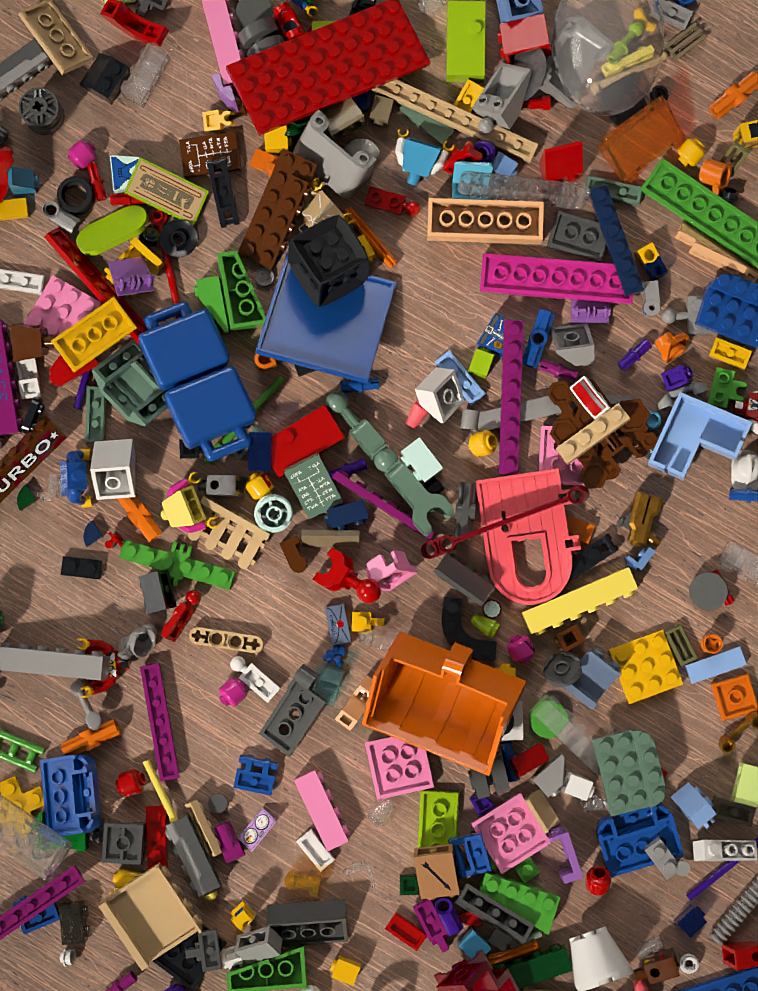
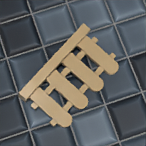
(239, 532)

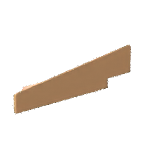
(714, 253)

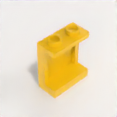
(136, 250)

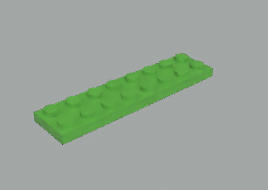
(704, 210)

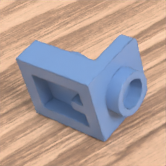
(643, 557)

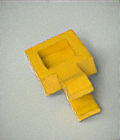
(364, 620)

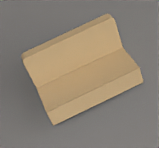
(542, 810)

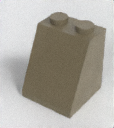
(343, 119)

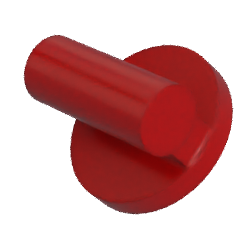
(115, 539)

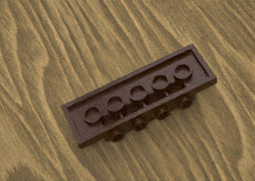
(278, 209)

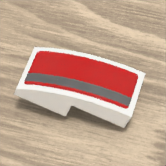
(589, 397)

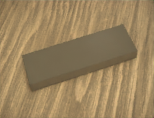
(330, 538)

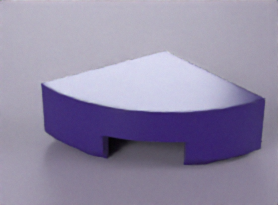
(482, 805)

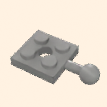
(692, 308)

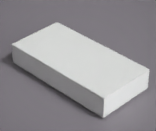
(315, 850)

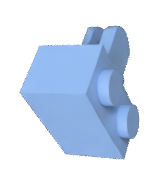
(694, 806)

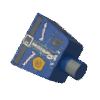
(493, 336)

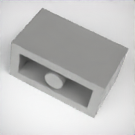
(258, 945)

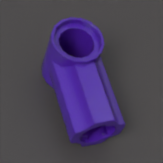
(448, 916)

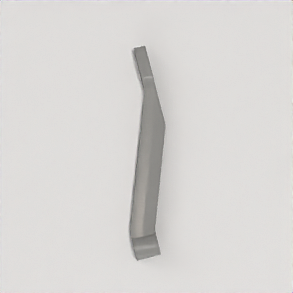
(529, 410)

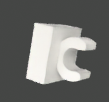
(230, 958)

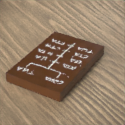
(199, 150)

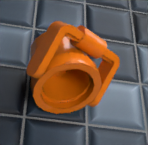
(670, 345)

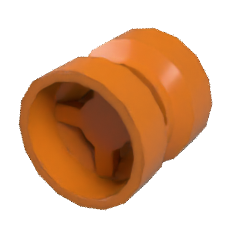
(713, 646)

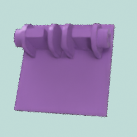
(131, 276)
(589, 312)

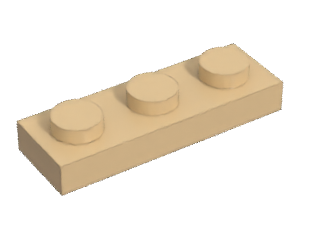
(203, 828)

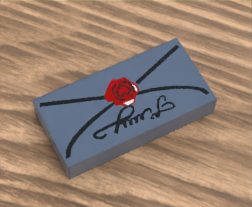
(338, 624)

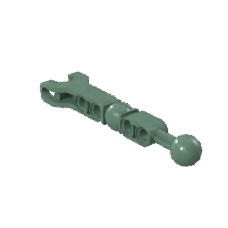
(387, 461)

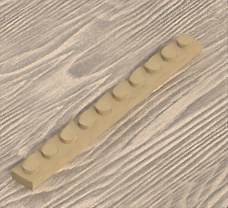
(456, 118)

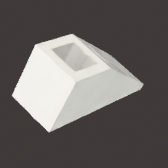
(725, 850)

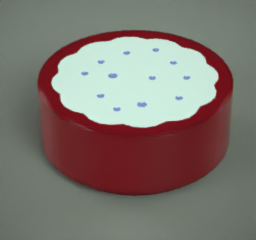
(491, 609)

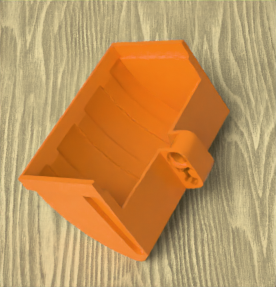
(442, 701)

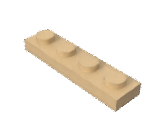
(593, 434)

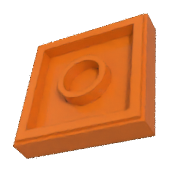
(734, 697)

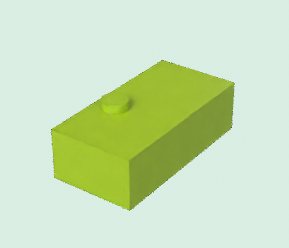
(465, 41)

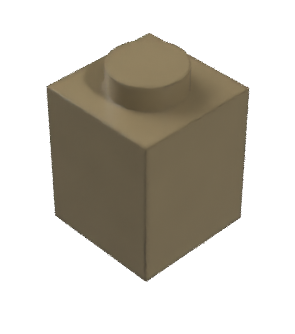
(381, 111)

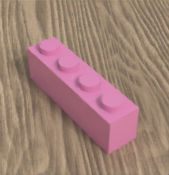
(322, 810)

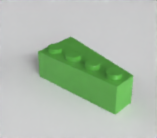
(240, 300)
(526, 900)
(275, 973)

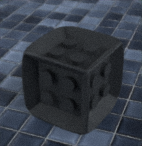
(328, 260)

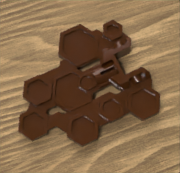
(602, 468)

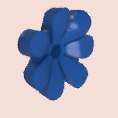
(335, 655)

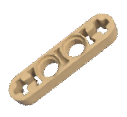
(226, 640)

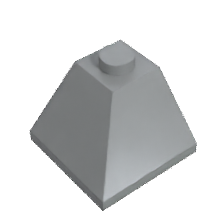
(574, 343)

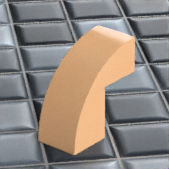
(355, 705)

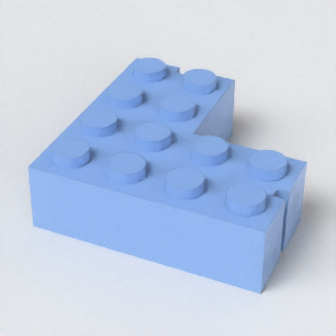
(695, 425)

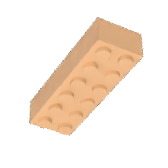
(485, 221)

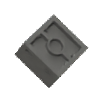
(123, 842)

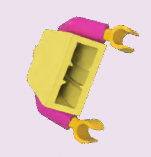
(183, 507)

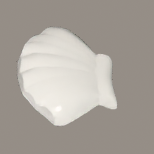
(361, 144)

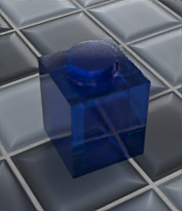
(691, 920)

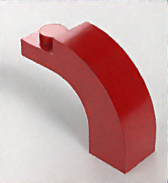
(132, 24)

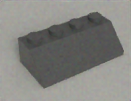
(309, 922)

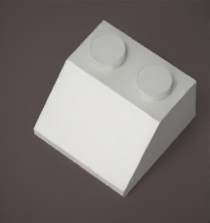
(440, 393)

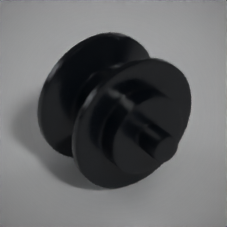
(149, 236)

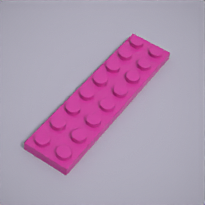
(551, 279)

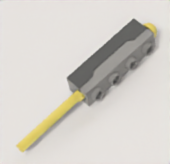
(22, 67)
(187, 845)

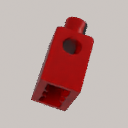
(740, 954)

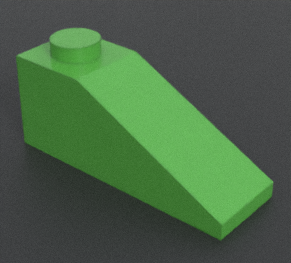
(211, 295)

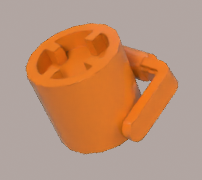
(715, 174)

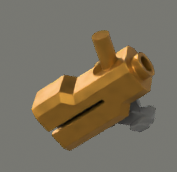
(640, 519)

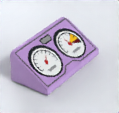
(257, 829)

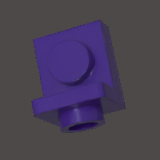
(677, 377)

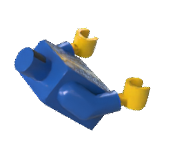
(74, 477)

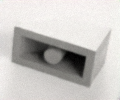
(551, 776)

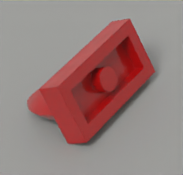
(467, 154)

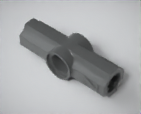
(465, 508)

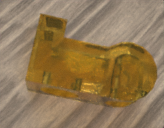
(303, 881)

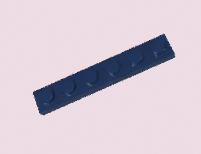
(615, 241)

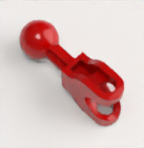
(343, 576)

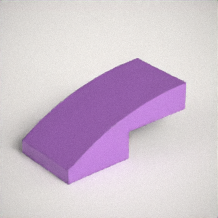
(225, 93)

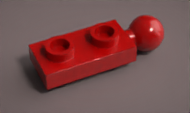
(390, 202)
(181, 616)

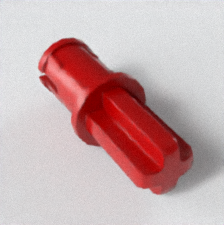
(96, 182)
(124, 199)

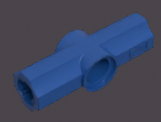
(541, 327)

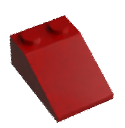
(562, 162)

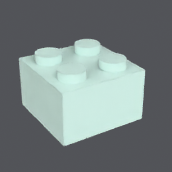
(421, 461)

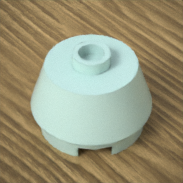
(273, 513)

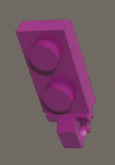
(431, 923)

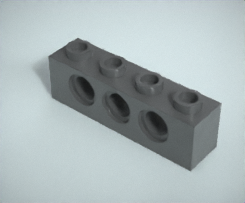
(494, 913)

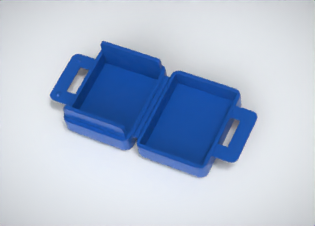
(202, 393)

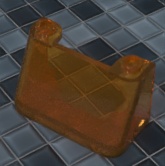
(641, 139)

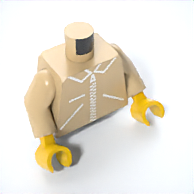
(319, 207)

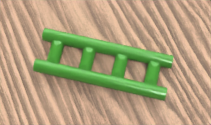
(16, 742)

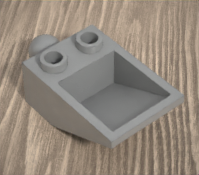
(502, 97)

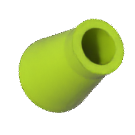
(486, 625)

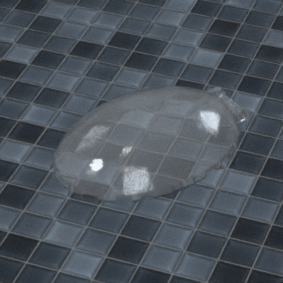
(607, 51)

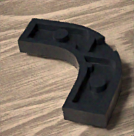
(454, 631)

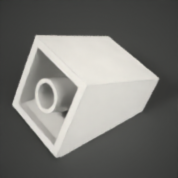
(113, 469)

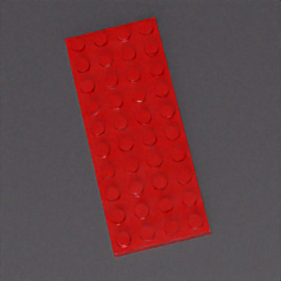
(327, 66)

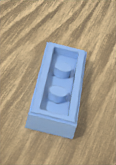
(469, 387)
(715, 664)

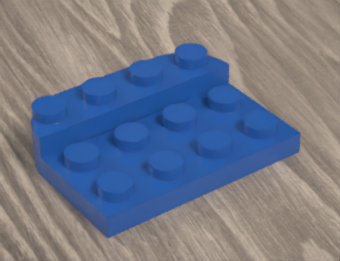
(731, 309)
(71, 794)
(626, 835)

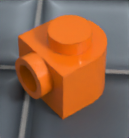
(264, 362)

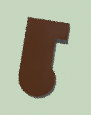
(294, 559)

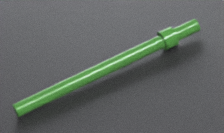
(257, 405)

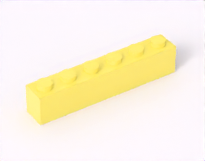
(579, 600)

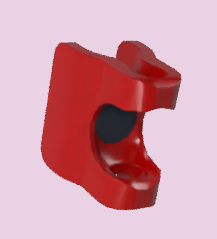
(288, 22)

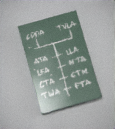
(313, 485)

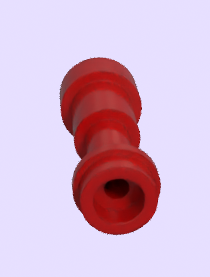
(538, 103)

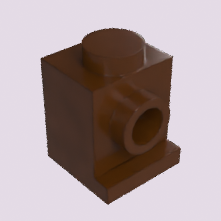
(576, 638)

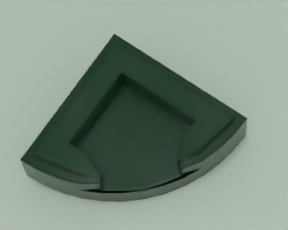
(25, 498)

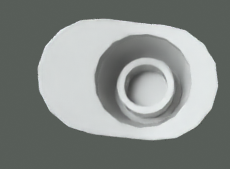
(745, 470)

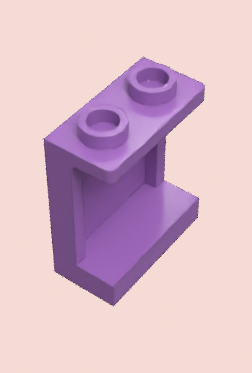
(572, 872)

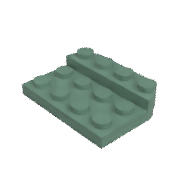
(629, 771)

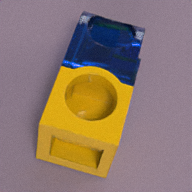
(651, 261)

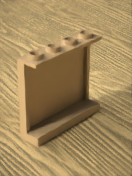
(150, 915)

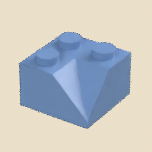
(518, 9)

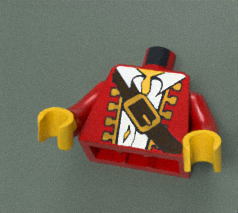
(115, 665)

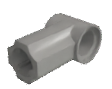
(61, 217)

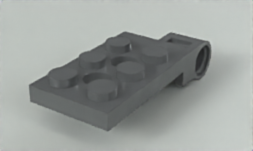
(305, 701)

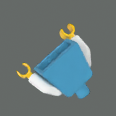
(420, 157)

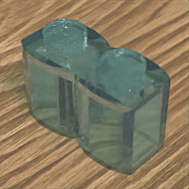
(329, 682)

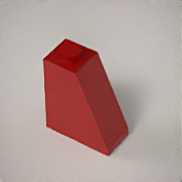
(62, 374)

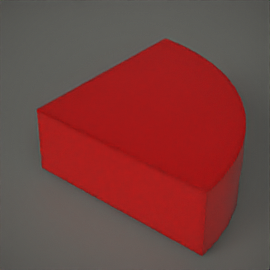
(470, 919)

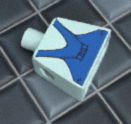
(121, 171)

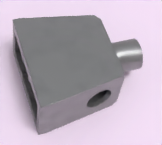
(228, 485)

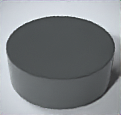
(218, 802)

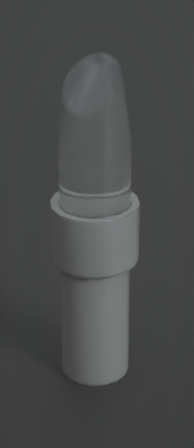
(533, 936)

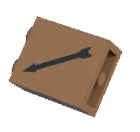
(436, 871)

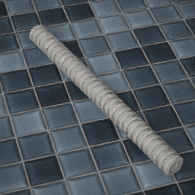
(736, 915)

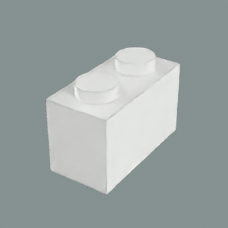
(577, 786)

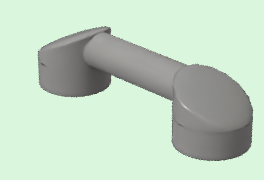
(697, 387)
(92, 719)

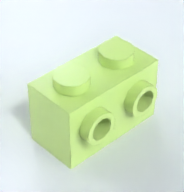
(746, 785)

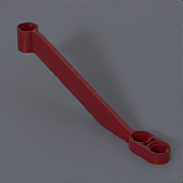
(438, 542)

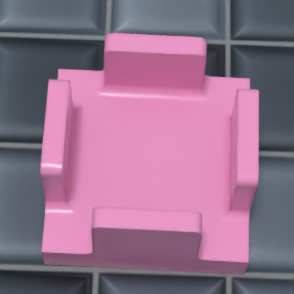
(393, 574)

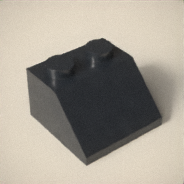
(105, 77)

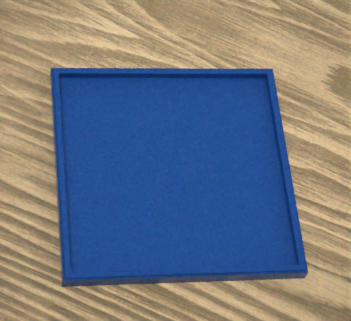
(328, 338)

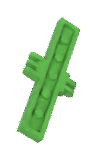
(177, 563)

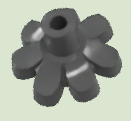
(97, 833)

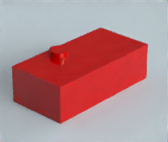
(304, 438)

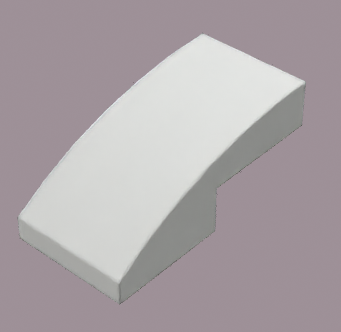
(28, 378)

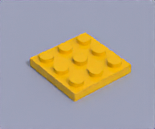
(646, 666)

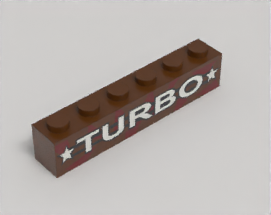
(28, 455)

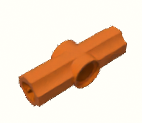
(734, 95)
(141, 517)
(90, 738)

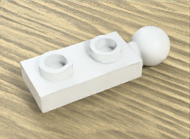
(255, 678)

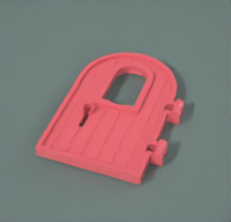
(516, 495)

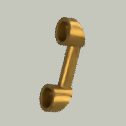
(726, 742)

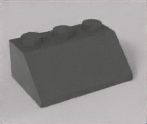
(464, 578)

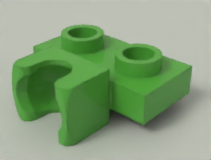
(725, 388)

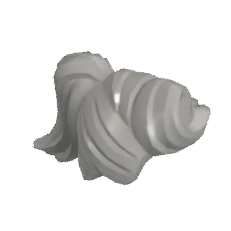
(138, 643)

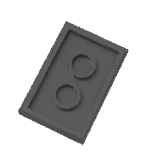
(577, 236)

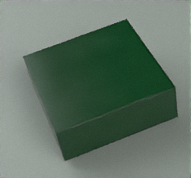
(409, 885)

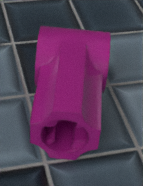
(231, 846)

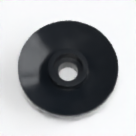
(176, 229)

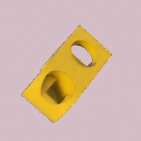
(242, 915)

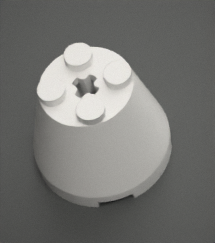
(597, 960)

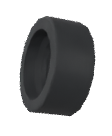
(64, 185)

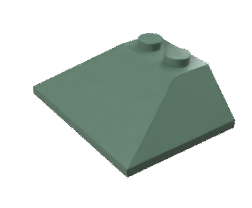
(130, 385)

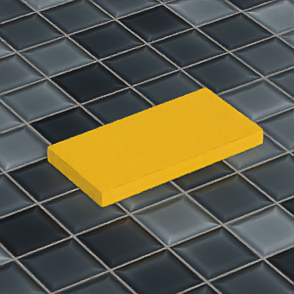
(93, 334)

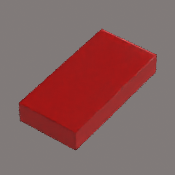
(529, 760)
(406, 931)

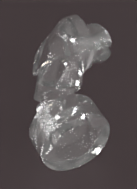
(594, 803)

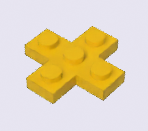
(27, 801)

